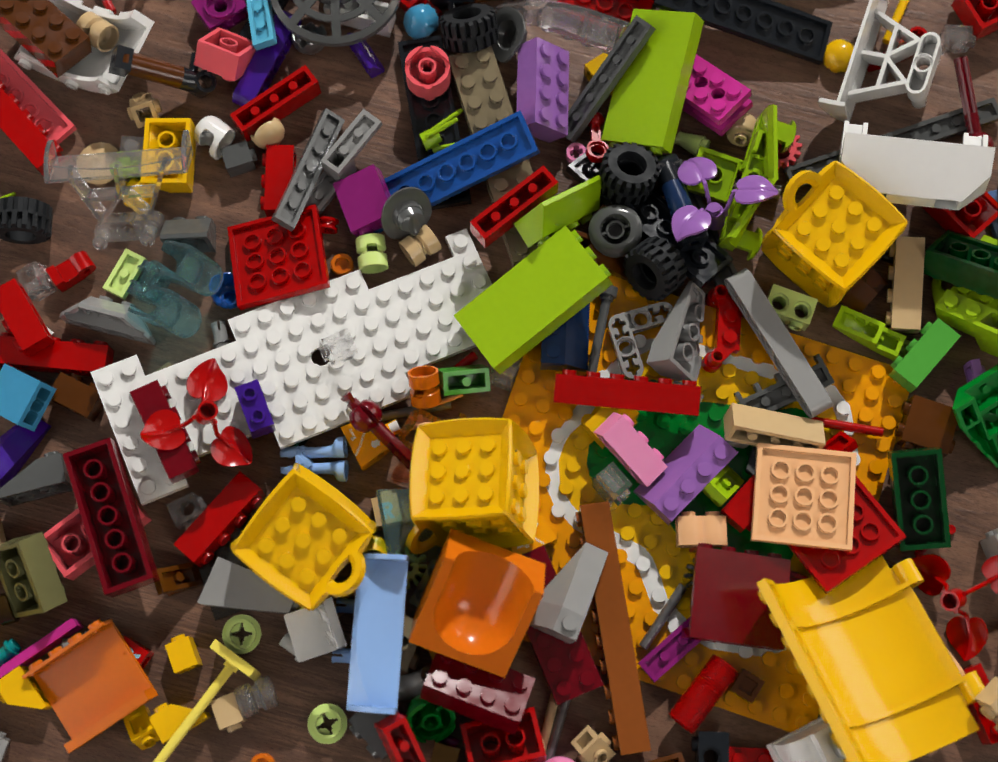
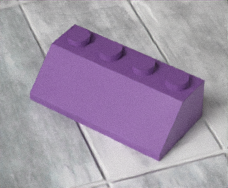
(687, 473)

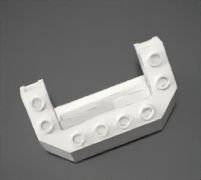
(919, 170)

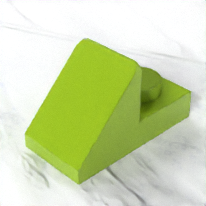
(723, 486)

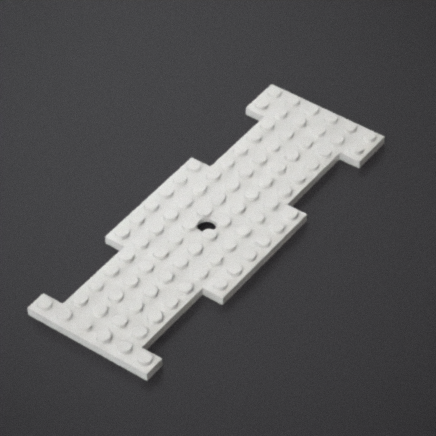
(392, 326)

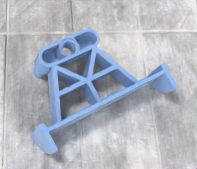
(376, 634)

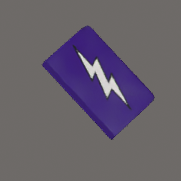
(367, 58)

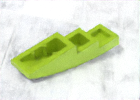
(870, 333)

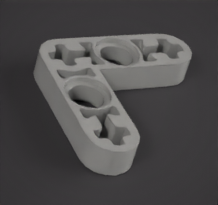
(631, 328)

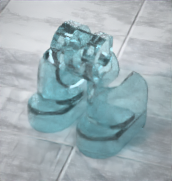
(172, 310)

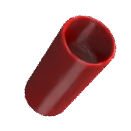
(702, 696)

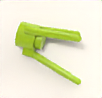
(432, 138)

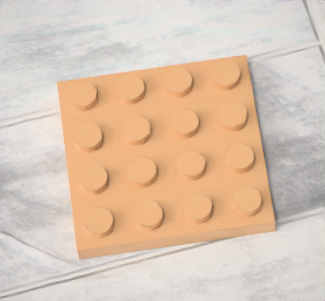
(804, 497)

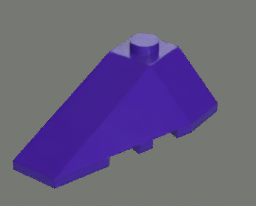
(17, 447)

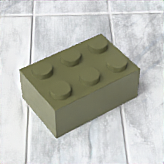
(30, 575)

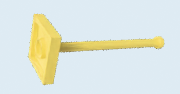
(232, 664)

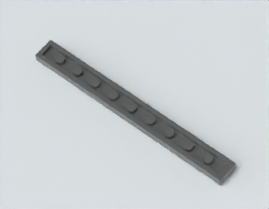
(933, 129)

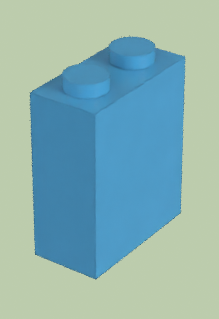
(23, 397)

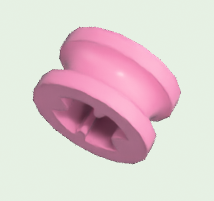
(574, 146)

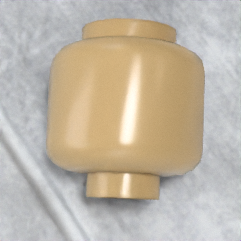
(742, 130)

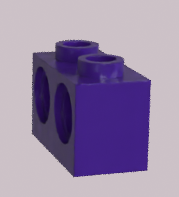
(255, 409)

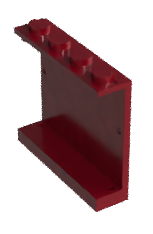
(727, 597)

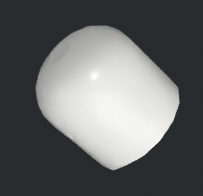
(214, 133)

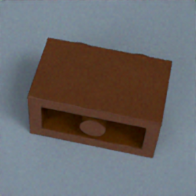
(77, 396)

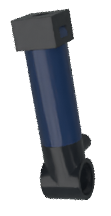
(676, 197)

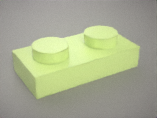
(122, 273)

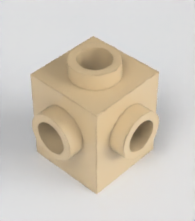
(136, 107)
(593, 746)

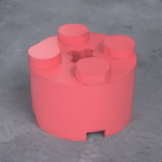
(427, 72)

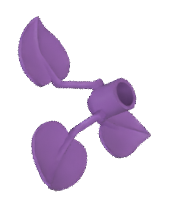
(691, 221)

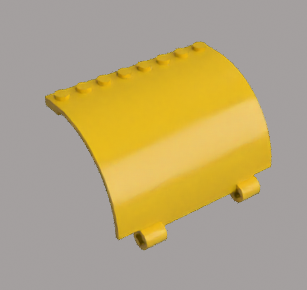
(875, 663)

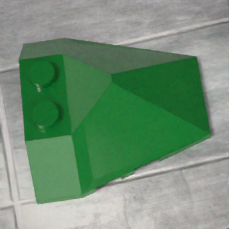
(978, 412)

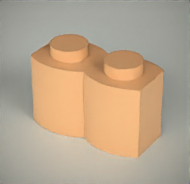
(700, 529)

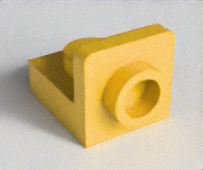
(140, 728)

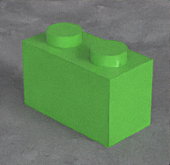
(464, 379)

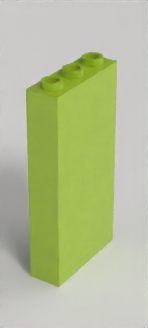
(654, 87)
(533, 299)

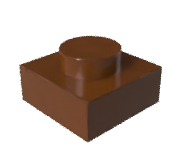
(747, 685)

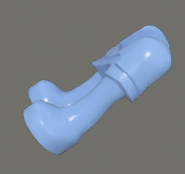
(303, 454)

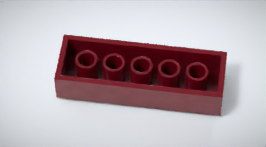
(110, 517)
(565, 666)

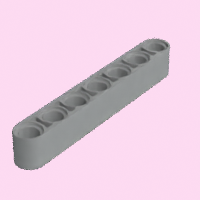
(778, 343)

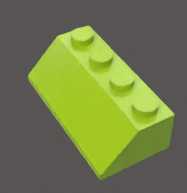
(563, 209)

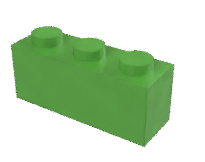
(923, 354)

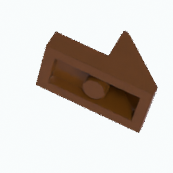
(864, 291)
(178, 579)

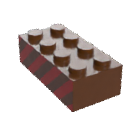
(45, 33)

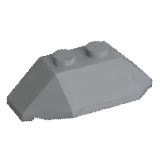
(108, 317)

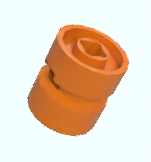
(424, 385)

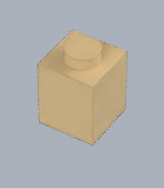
(227, 713)

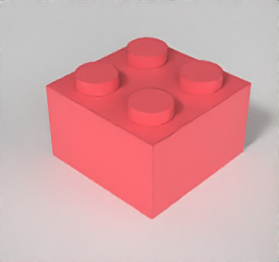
(224, 54)

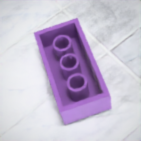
(543, 88)

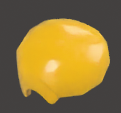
(838, 55)

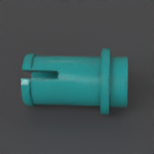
(8, 650)

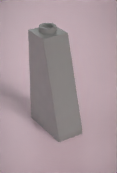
(242, 589)

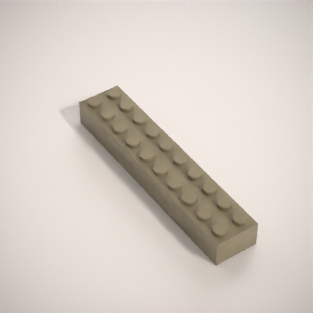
(483, 104)

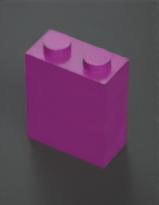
(363, 199)

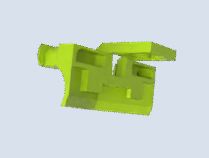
(759, 160)

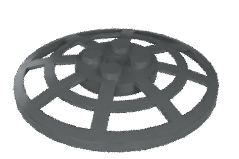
(335, 19)

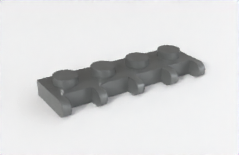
(779, 394)

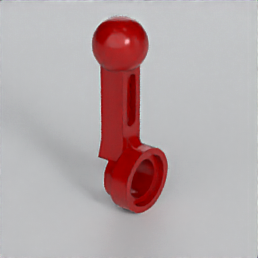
(595, 143)

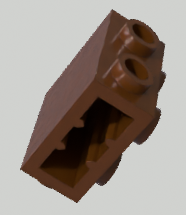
(926, 425)

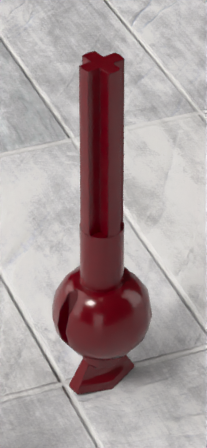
(968, 99)
(367, 417)

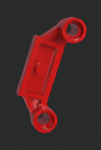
(726, 328)

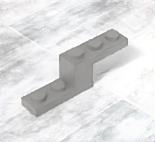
(339, 160)

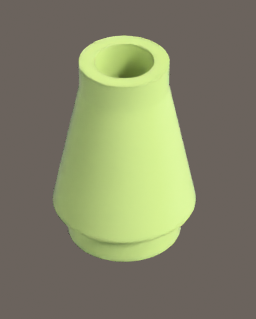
(691, 142)

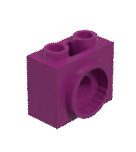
(209, 13)

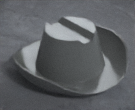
(615, 230)

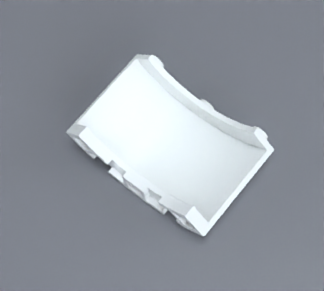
(93, 70)

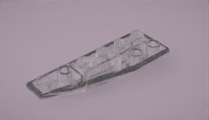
(571, 22)

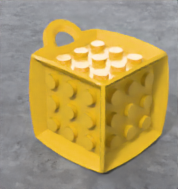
(831, 232)
(475, 480)
(305, 539)

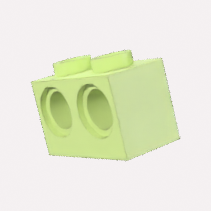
(790, 302)

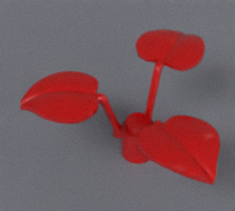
(210, 384)
(964, 633)

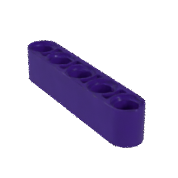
(264, 65)

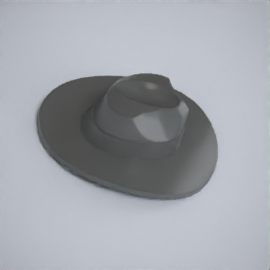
(511, 33)
(405, 212)

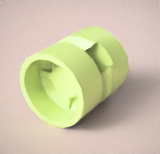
(371, 250)

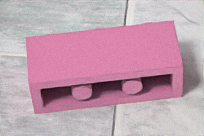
(631, 448)

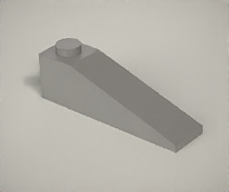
(677, 343)
(570, 595)

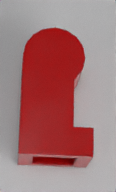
(71, 271)

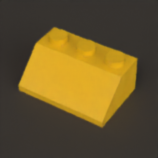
(168, 134)

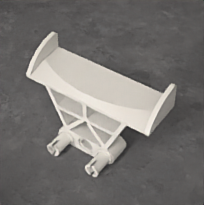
(918, 83)

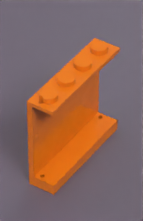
(92, 682)

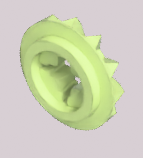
(234, 625)
(316, 718)

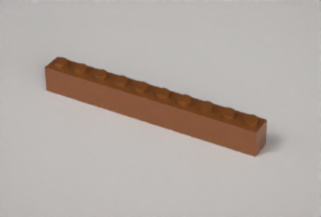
(615, 635)

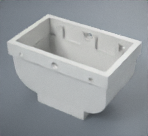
(807, 744)

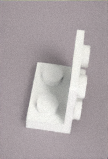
(315, 631)

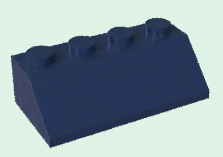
(568, 344)

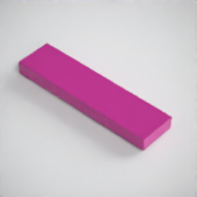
(42, 646)

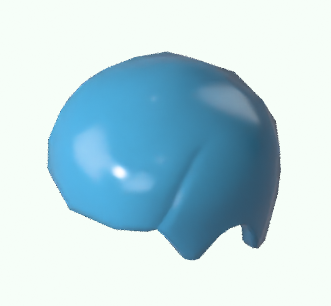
(420, 21)

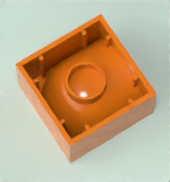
(478, 603)

